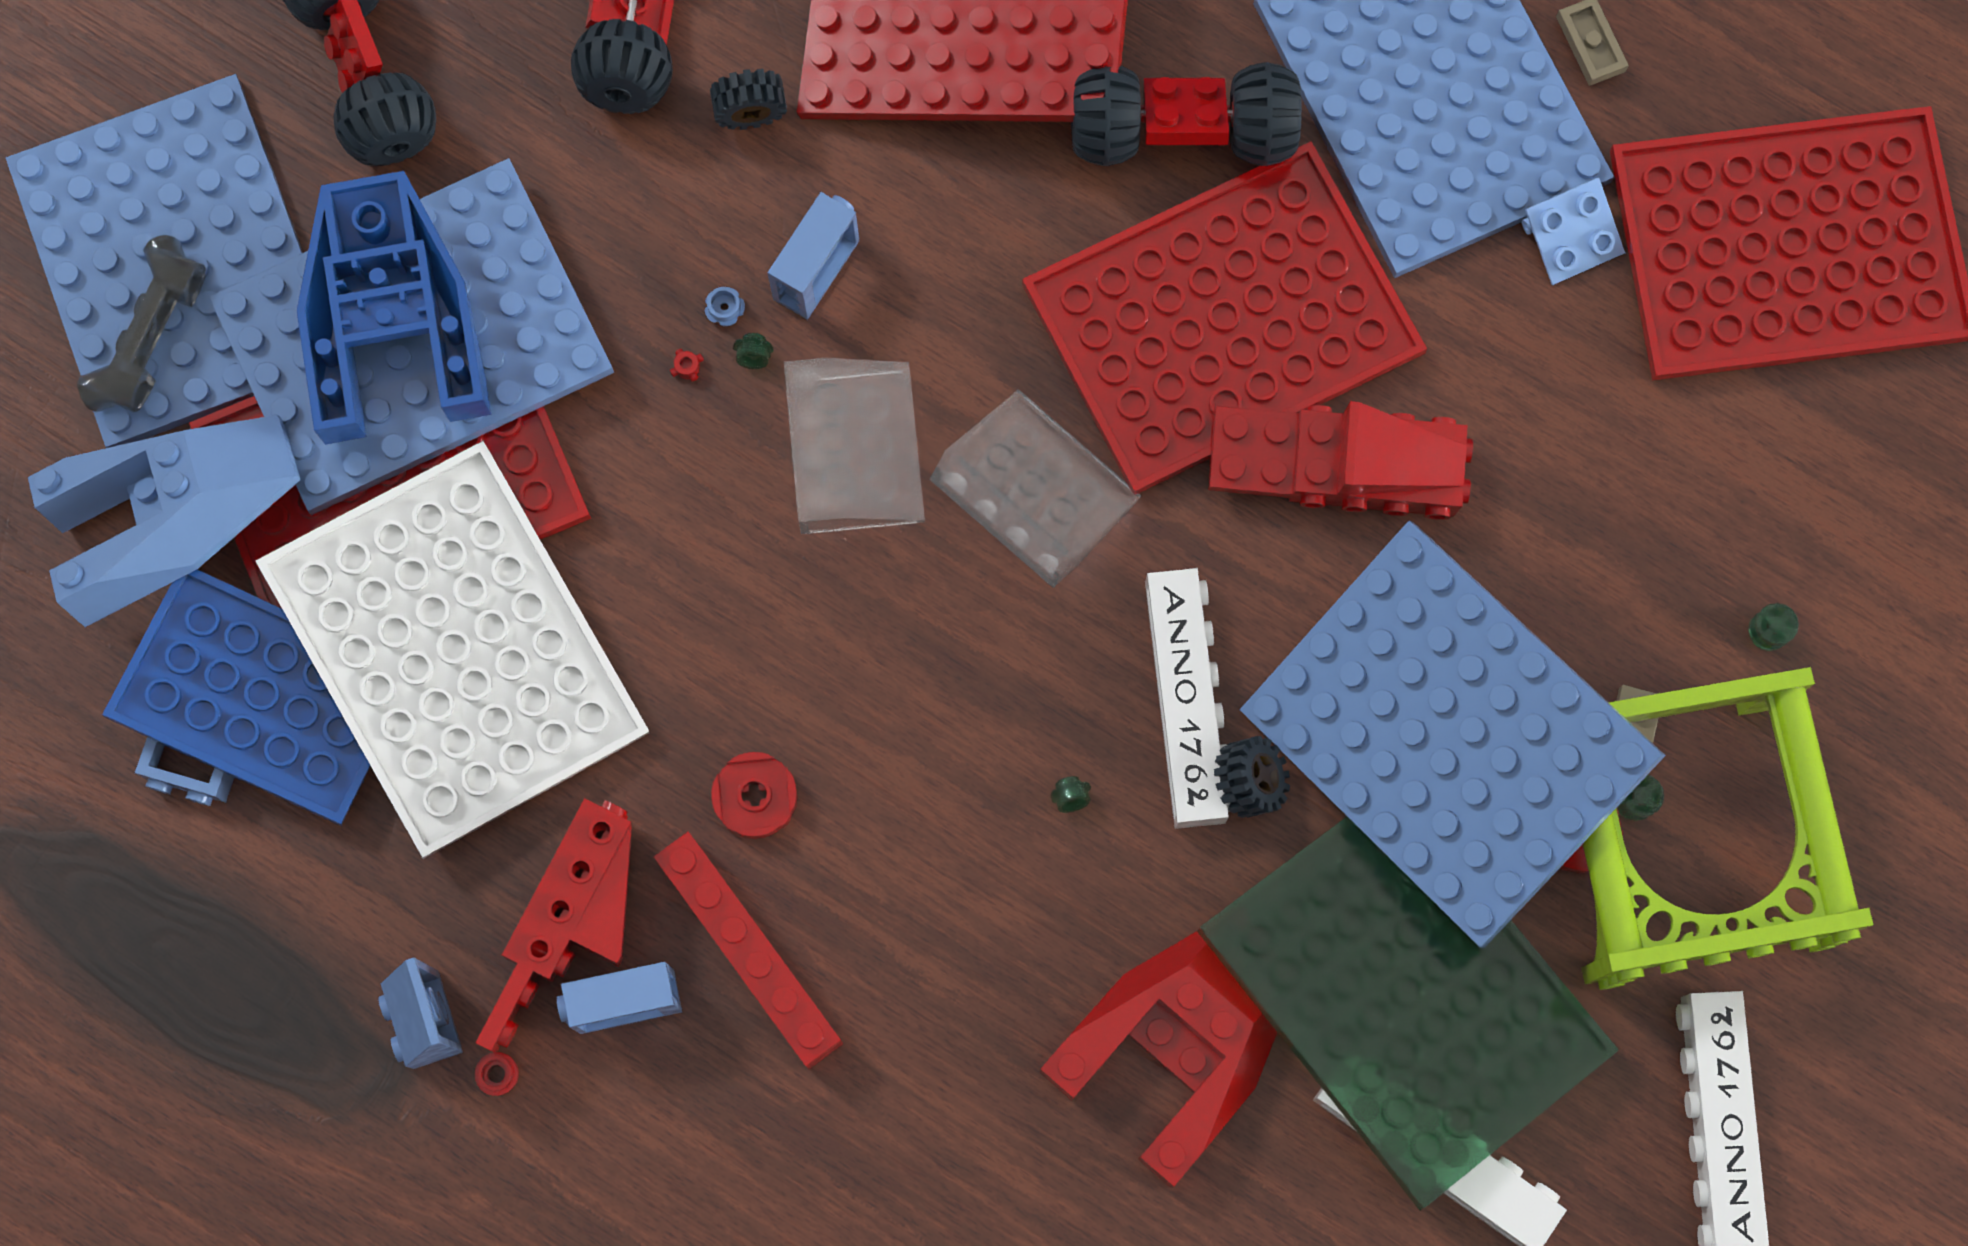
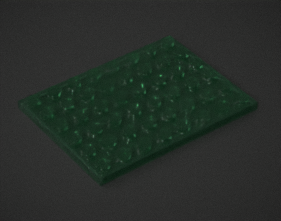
(1401, 1013)

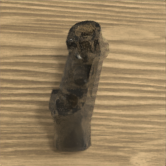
(126, 379)

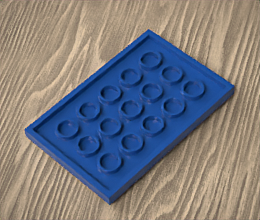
(239, 692)

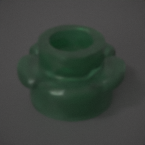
(753, 351)
(1071, 794)

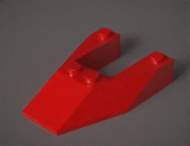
(1195, 1025)

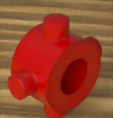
(686, 365)

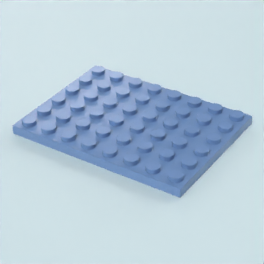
(1435, 115)
(165, 169)
(525, 321)
(1450, 734)

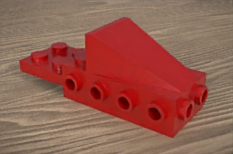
(1343, 459)
(590, 918)

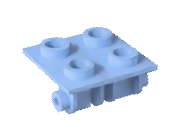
(1574, 231)

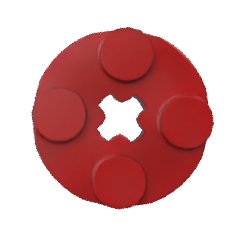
(735, 780)

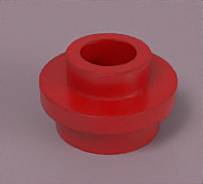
(483, 1070)

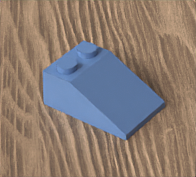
(419, 1015)

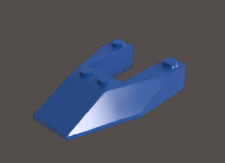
(376, 278)

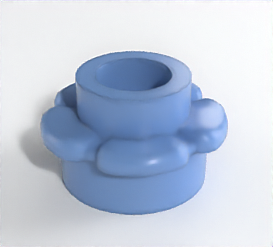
(721, 296)

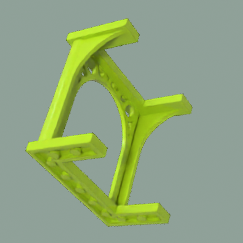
(1622, 938)

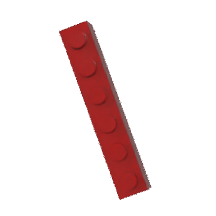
(748, 950)

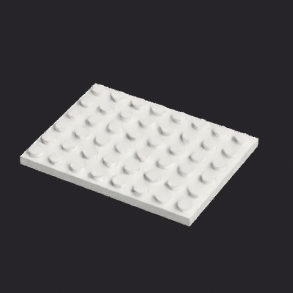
(452, 648)

